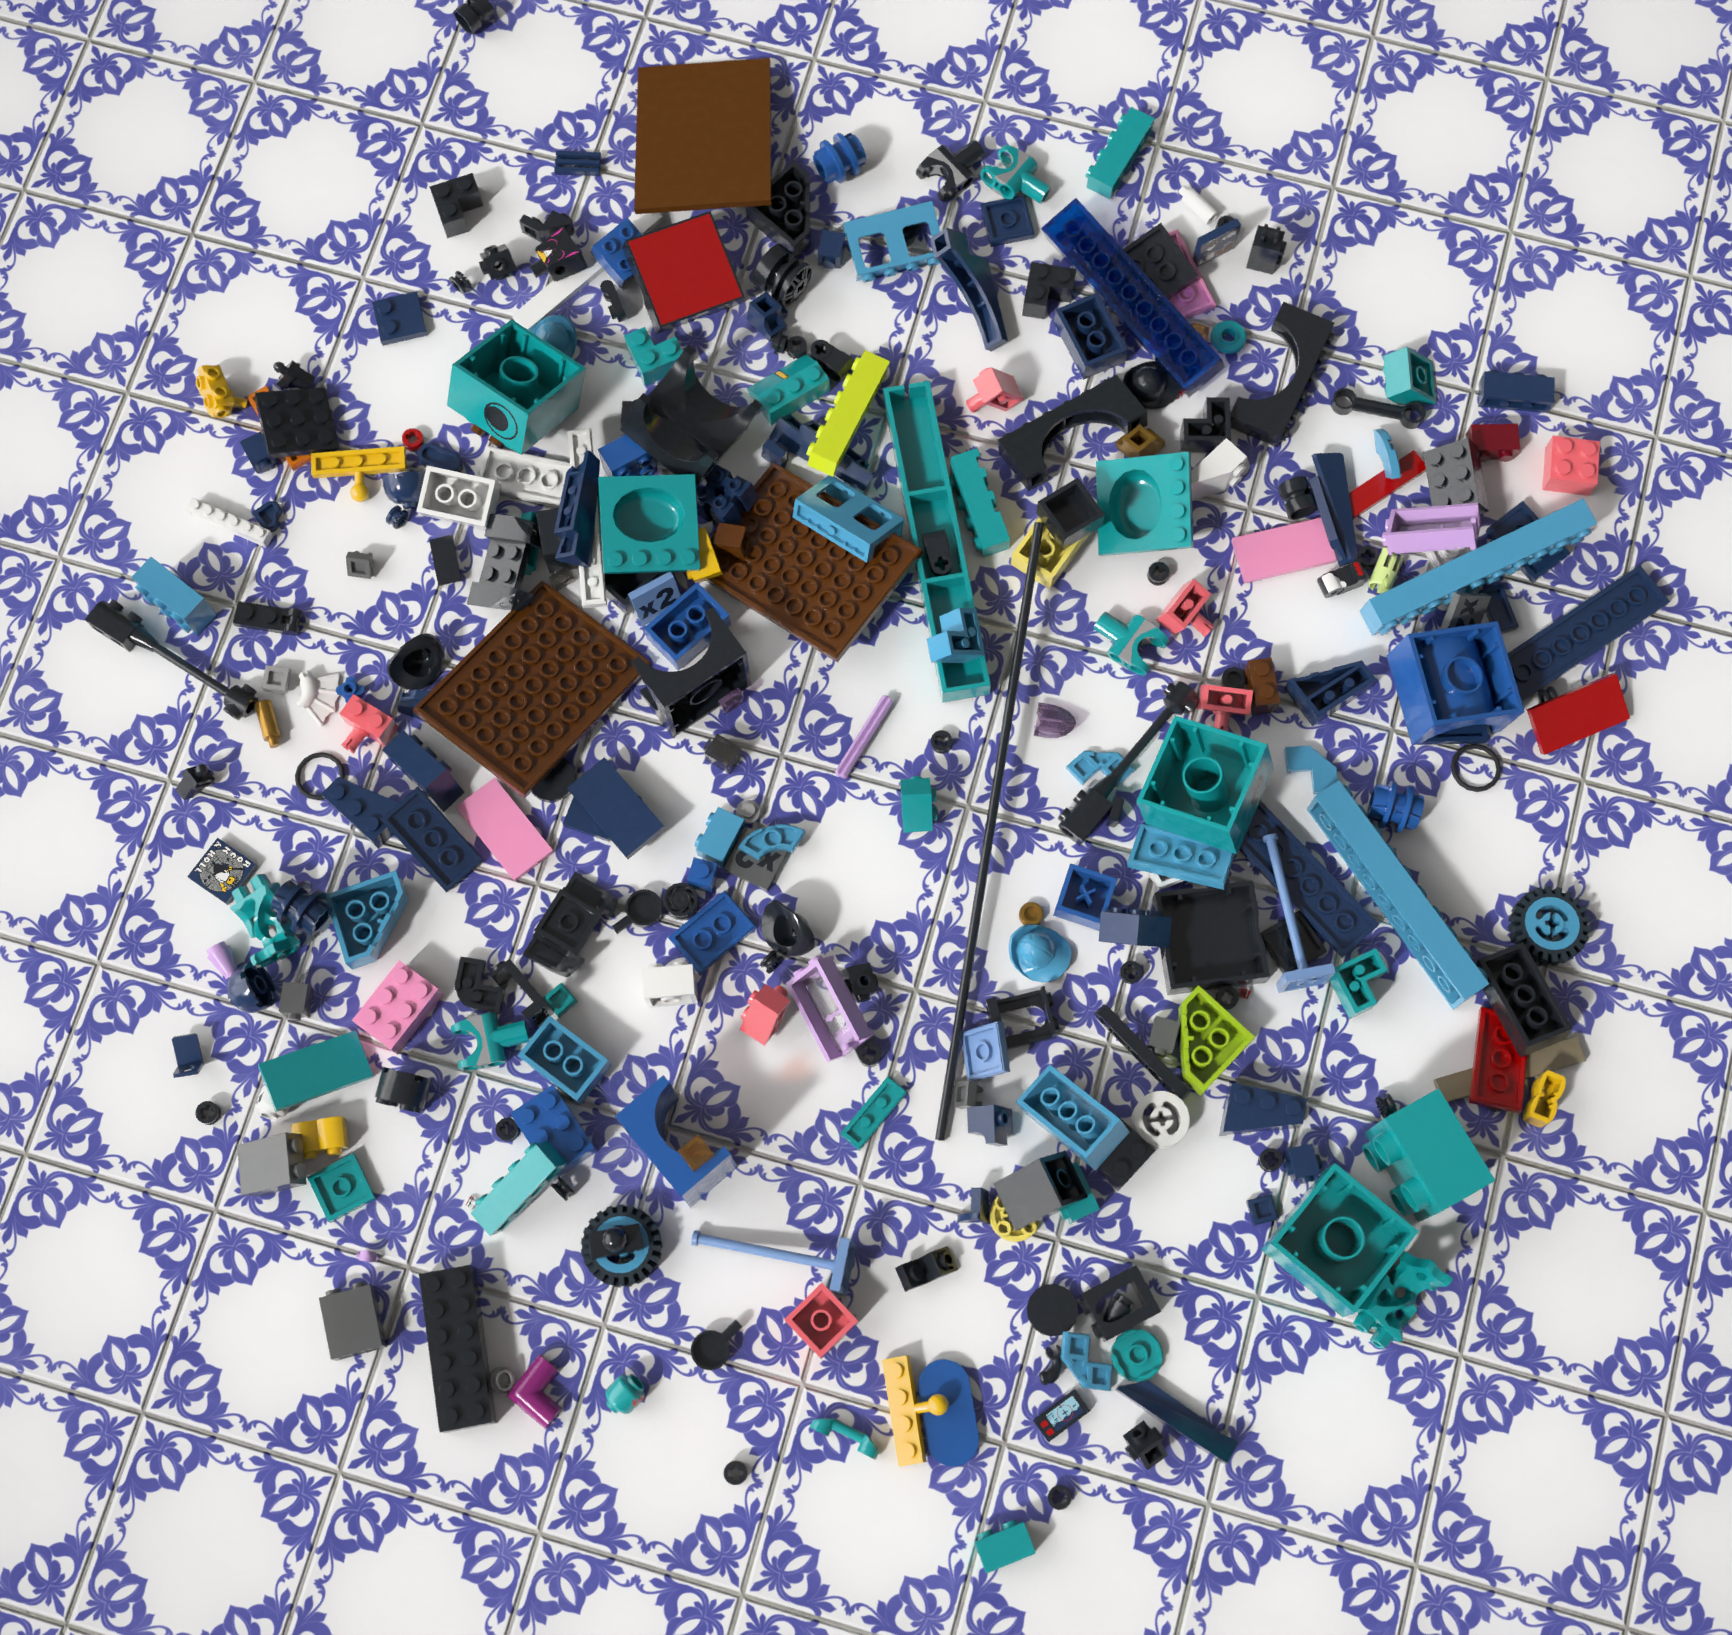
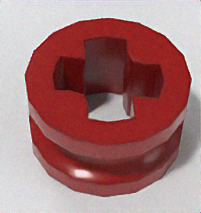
(417, 444)

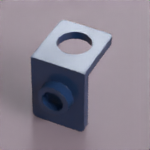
(187, 1055)

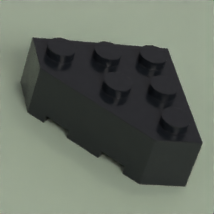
(789, 215)

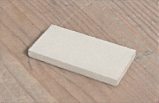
(525, 475)

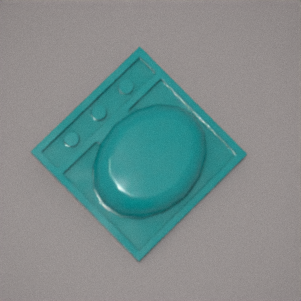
(1145, 504)
(649, 524)

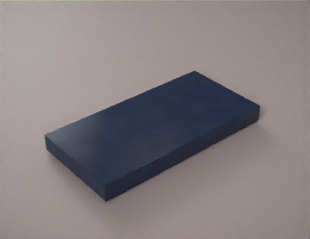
(616, 808)
(431, 839)

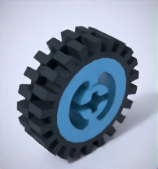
(1567, 920)
(644, 1260)

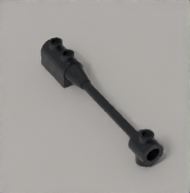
(128, 632)
(1093, 804)

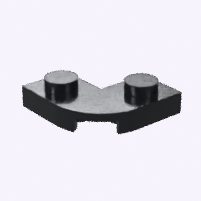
(470, 988)

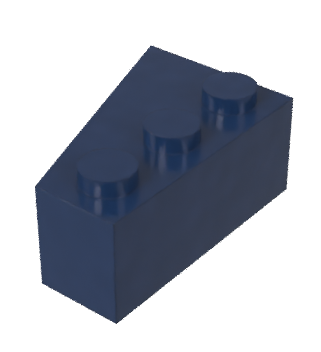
(1330, 690)
(424, 769)
(361, 809)
(1257, 1109)

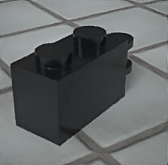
(1266, 249)

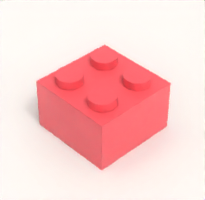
(1571, 465)
(821, 1321)

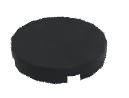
(555, 784)
(1052, 1310)

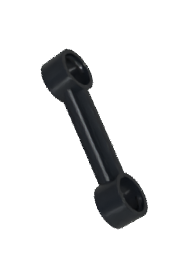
(1378, 408)

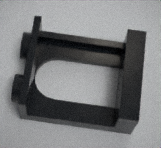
(1036, 998)
(539, 1009)
(1108, 1330)

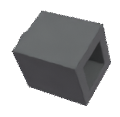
(296, 1000)
(1163, 1036)

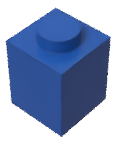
(703, 875)

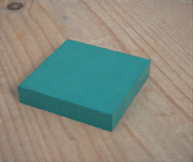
(341, 1188)

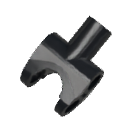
(952, 168)

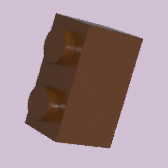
(1262, 680)

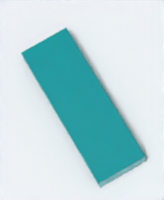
(873, 1113)

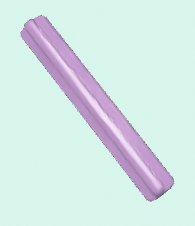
(864, 737)

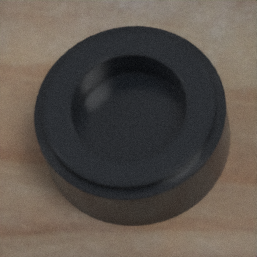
(1233, 678)

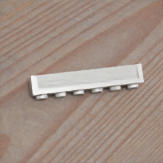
(229, 522)

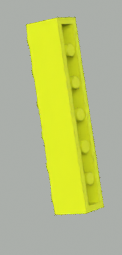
(848, 413)

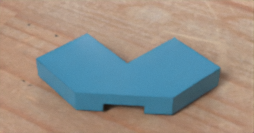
(1307, 759)
(1091, 762)
(1076, 1356)

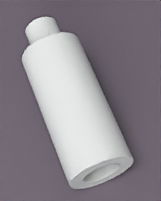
(1198, 205)

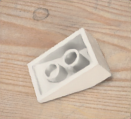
(1218, 471)

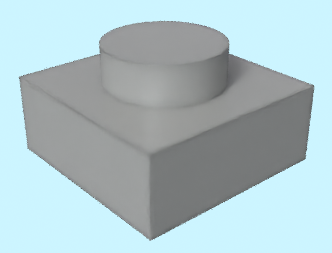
(276, 679)

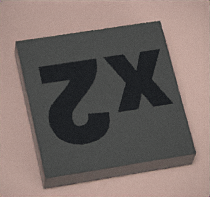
(1465, 609)
(755, 872)

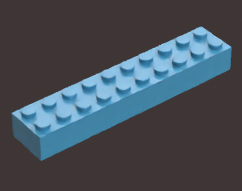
(1478, 567)
(1397, 895)

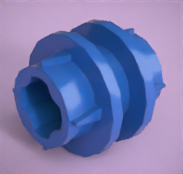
(842, 156)
(1395, 807)

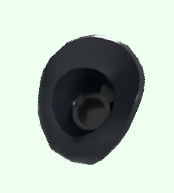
(1151, 385)
(417, 662)
(786, 930)

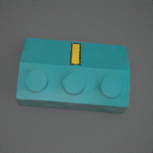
(790, 388)

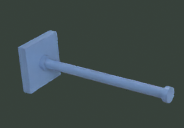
(1305, 975)
(840, 1266)

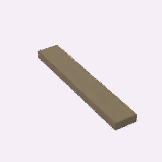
(1550, 1058)

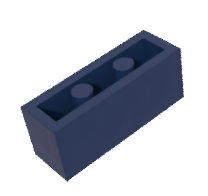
(1516, 391)

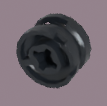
(681, 901)

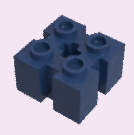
(724, 497)

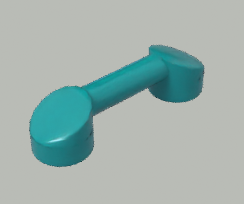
(866, 1446)

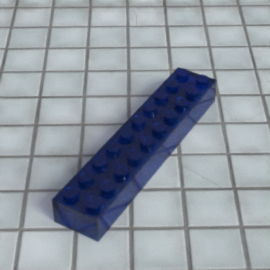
(1133, 298)

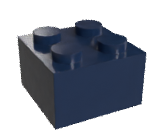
(1135, 927)

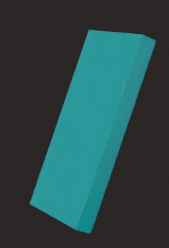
(315, 1071)

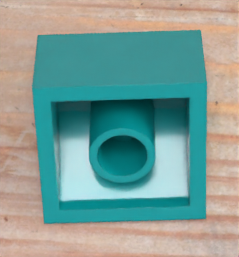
(1409, 377)

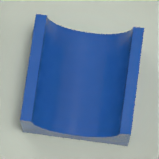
(1454, 680)
(645, 1124)

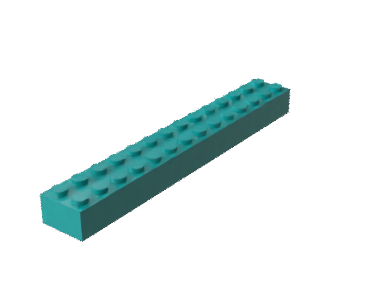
(928, 509)

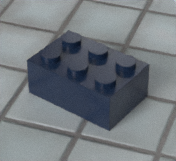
(1090, 335)

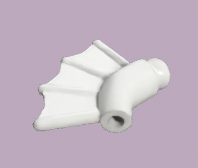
(318, 695)

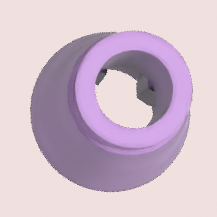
(222, 958)

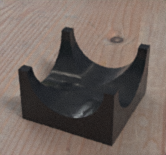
(685, 423)
(693, 693)

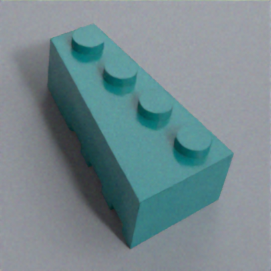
(978, 504)

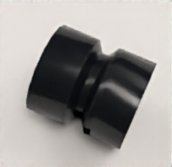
(473, 13)
(1297, 498)

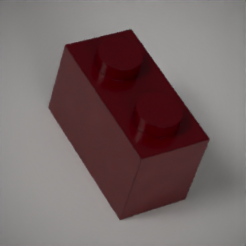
(1495, 441)

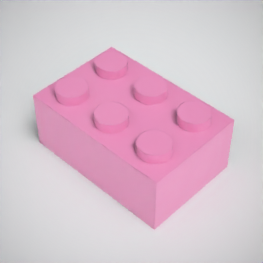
(398, 1007)

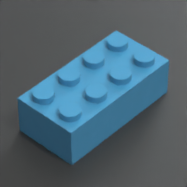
(1073, 1117)

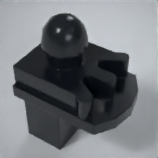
(293, 374)
(194, 779)

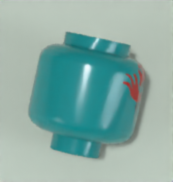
(624, 1394)

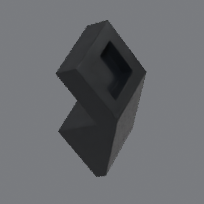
(537, 230)
(926, 1269)

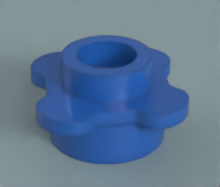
(357, 689)

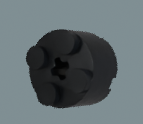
(403, 1088)

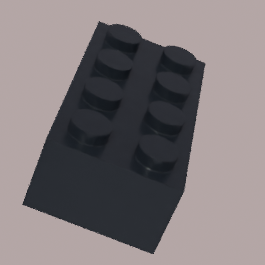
(1523, 1000)

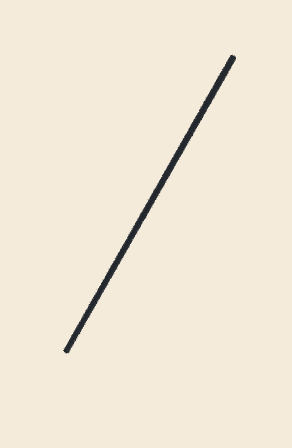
(989, 834)

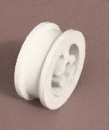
(1156, 1101)

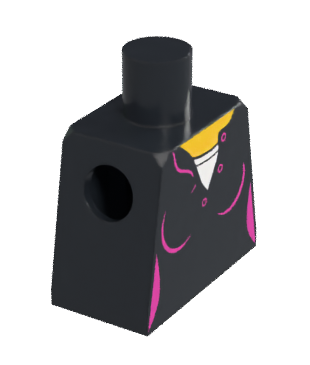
(558, 257)

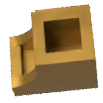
(1140, 443)

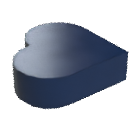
(268, 515)

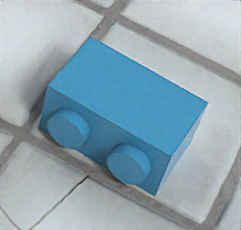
(720, 836)

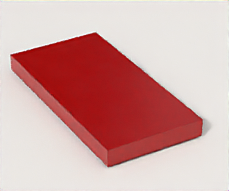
(1578, 713)
(1497, 1067)

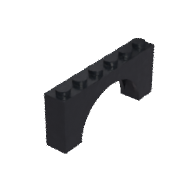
(1105, 404)
(1269, 417)

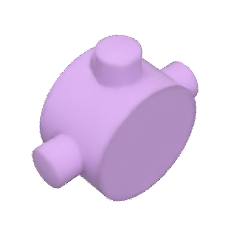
(367, 1256)

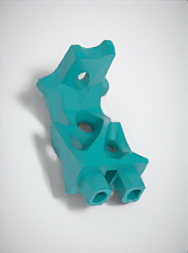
(259, 906)
(1382, 1304)

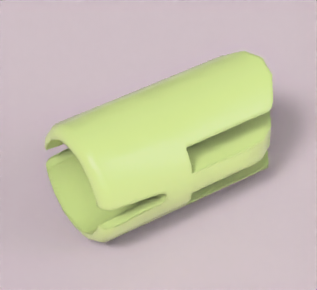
(1385, 571)

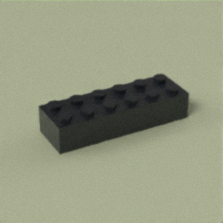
(457, 1349)

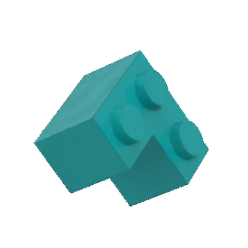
(649, 359)
(1352, 979)

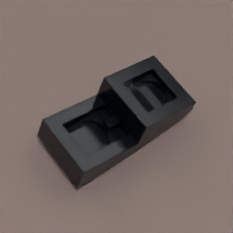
(445, 560)

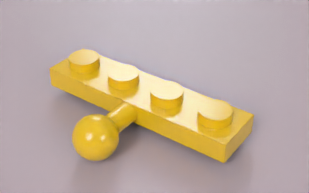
(359, 464)
(906, 1410)

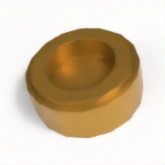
(1031, 914)

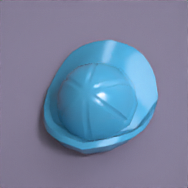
(558, 332)
(1039, 953)

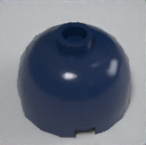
(404, 488)
(251, 988)

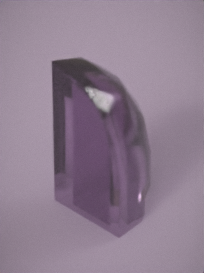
(1053, 721)

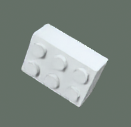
(458, 497)

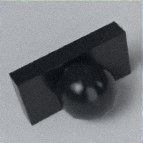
(615, 1241)

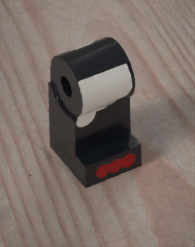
(1342, 579)

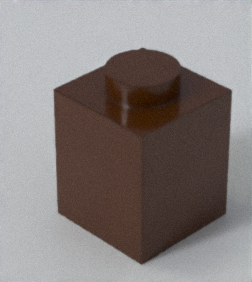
(731, 540)

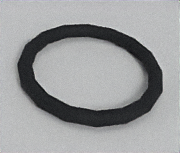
(307, 759)
(1463, 784)

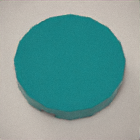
(1136, 1355)

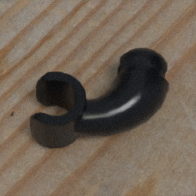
(1054, 1371)

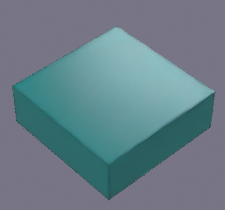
(560, 1000)

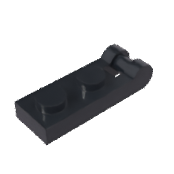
(267, 618)

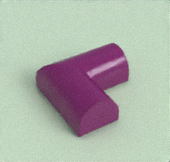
(529, 1392)

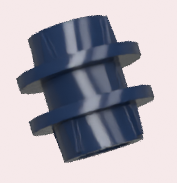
(306, 910)

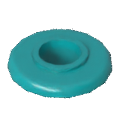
(1232, 328)

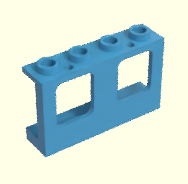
(891, 226)
(839, 522)

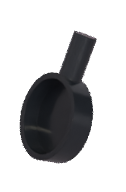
(642, 909)
(711, 1348)

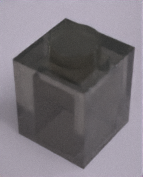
(722, 753)

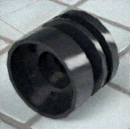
(782, 274)

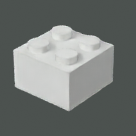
(670, 984)

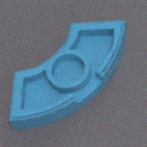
(1387, 454)
(772, 839)

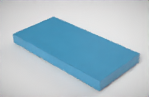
(1179, 857)

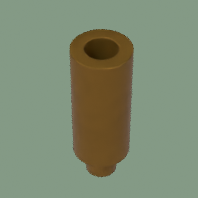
(268, 722)

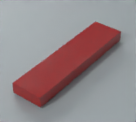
(1380, 487)

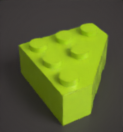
(1207, 1039)

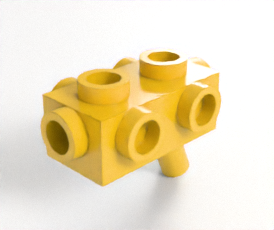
(217, 396)

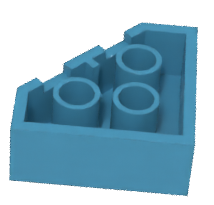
(366, 916)

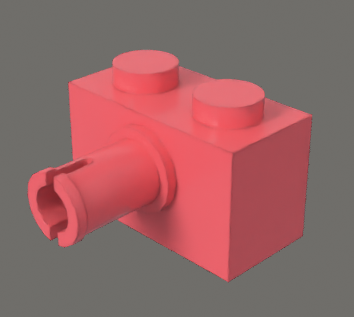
(996, 390)
(1185, 609)
(1224, 703)
(366, 722)
(764, 1013)

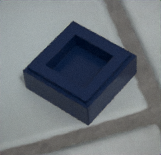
(1262, 1210)

